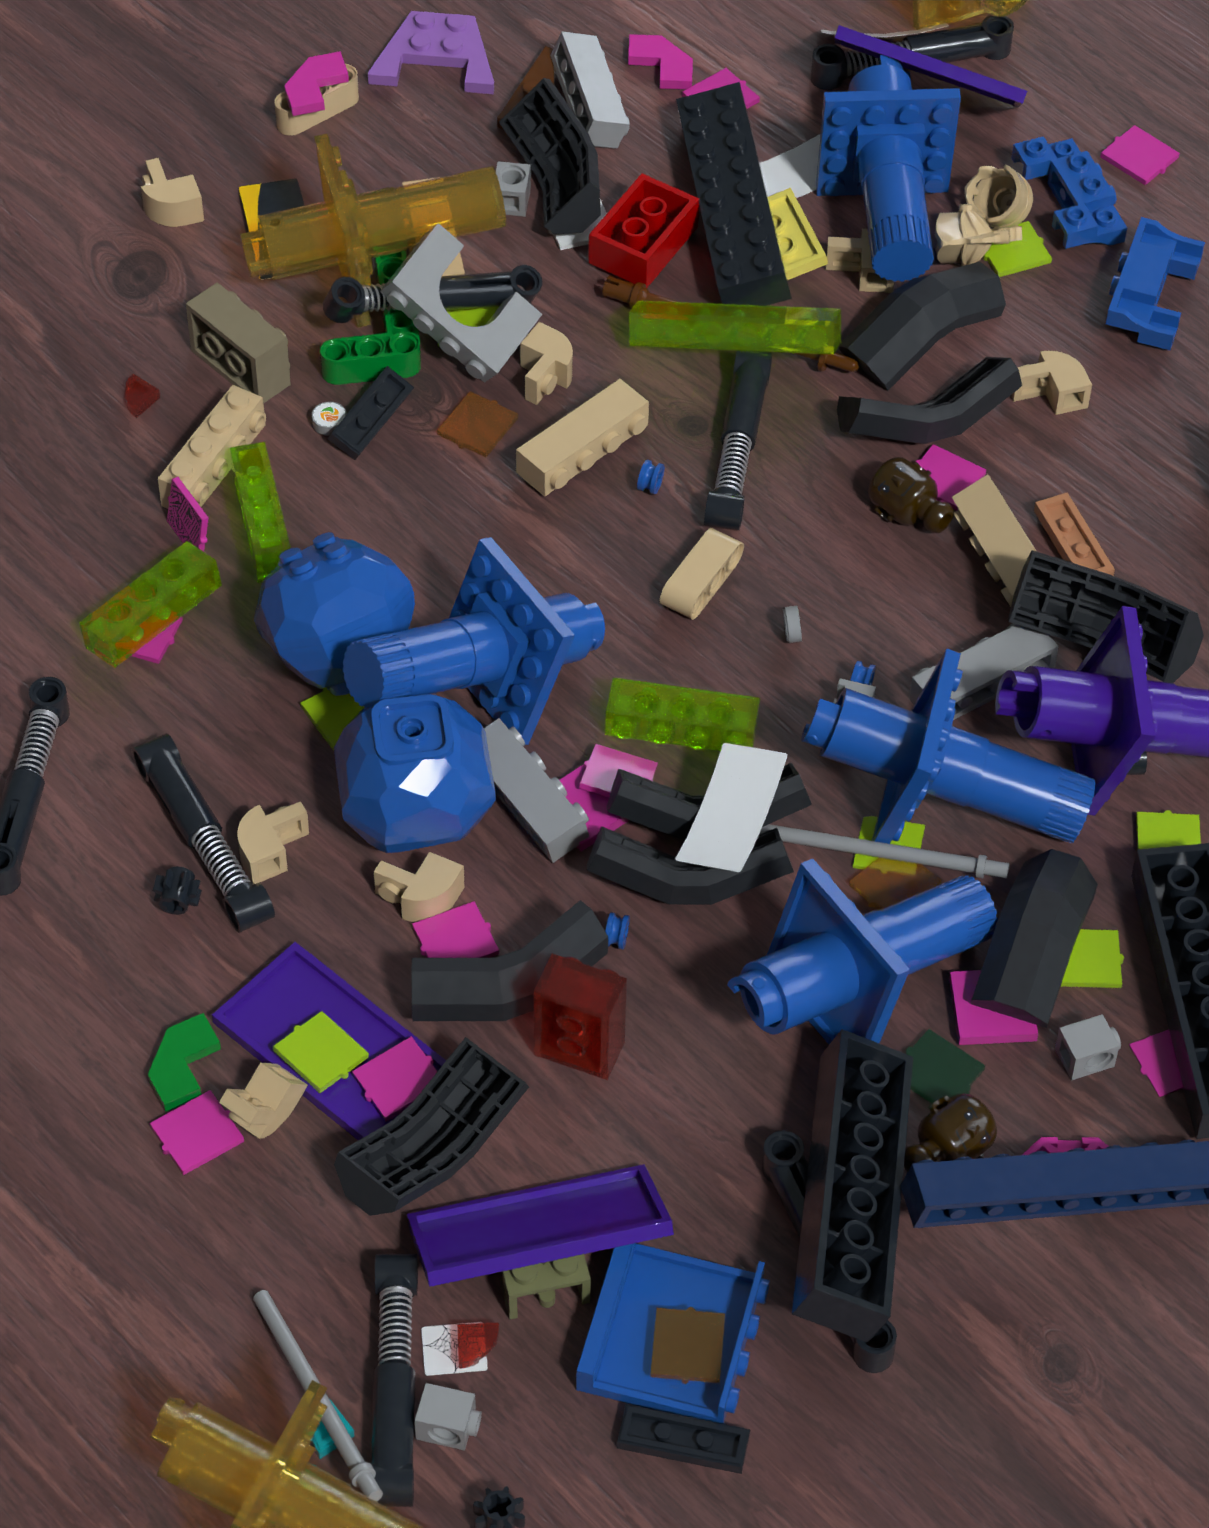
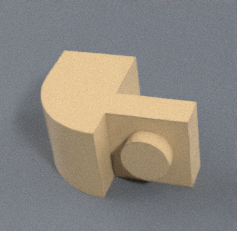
(170, 201)
(855, 255)
(548, 359)
(1059, 379)
(263, 838)
(421, 894)
(265, 1101)

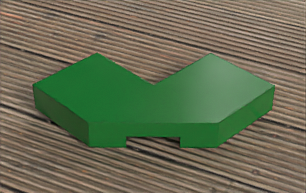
(180, 1046)

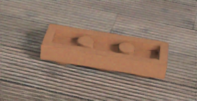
(1071, 533)

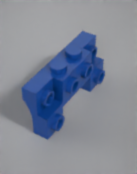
(1078, 186)
(1142, 279)

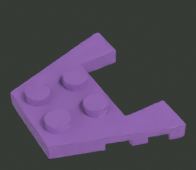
(436, 41)

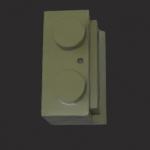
(543, 1280)

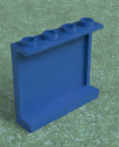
(622, 1330)

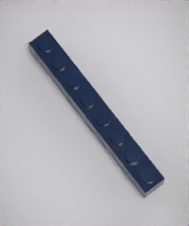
(1057, 1183)

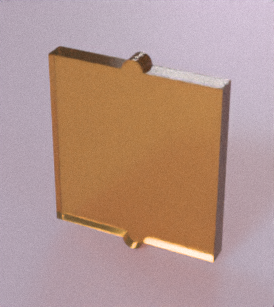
(477, 424)
(892, 881)
(688, 1345)

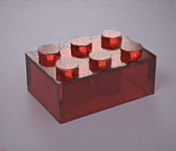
(579, 1016)

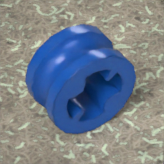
(650, 477)
(863, 674)
(617, 930)

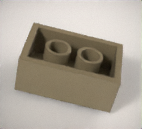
(238, 342)

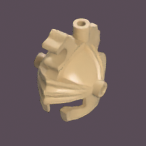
(967, 237)

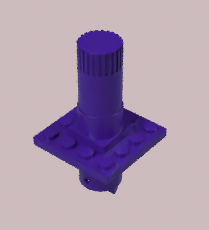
(1107, 708)

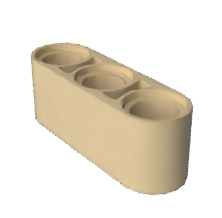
(336, 99)
(701, 573)

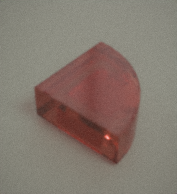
(139, 395)
(475, 1342)

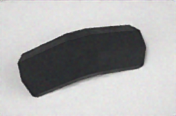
(559, 156)
(919, 316)
(937, 419)
(1082, 602)
(675, 811)
(684, 883)
(1035, 937)
(506, 984)
(432, 1134)

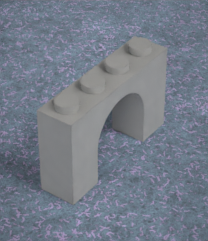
(416, 293)

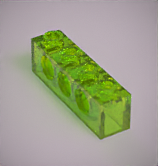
(259, 506)
(150, 604)
(680, 715)

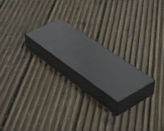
(370, 413)
(683, 1439)

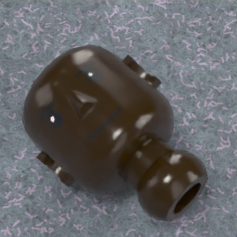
(908, 495)
(953, 1130)

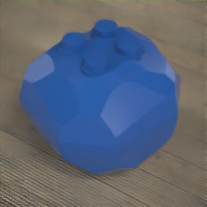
(327, 600)
(413, 773)

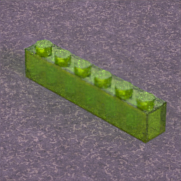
(735, 327)

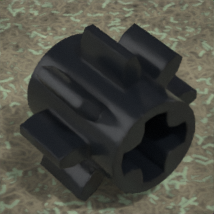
(177, 890)
(505, 1505)

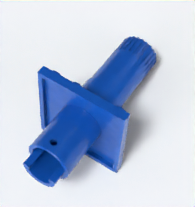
(892, 151)
(496, 643)
(928, 755)
(850, 966)

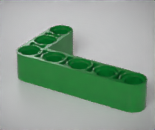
(366, 356)

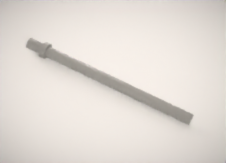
(979, 865)
(361, 1472)

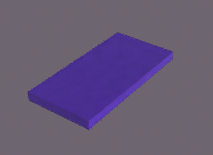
(931, 66)
(292, 993)
(538, 1225)

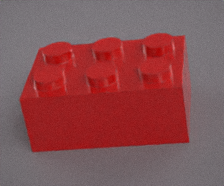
(643, 230)

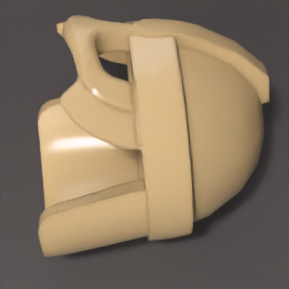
(996, 193)

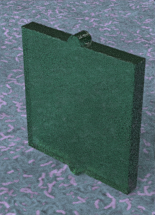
(941, 1068)

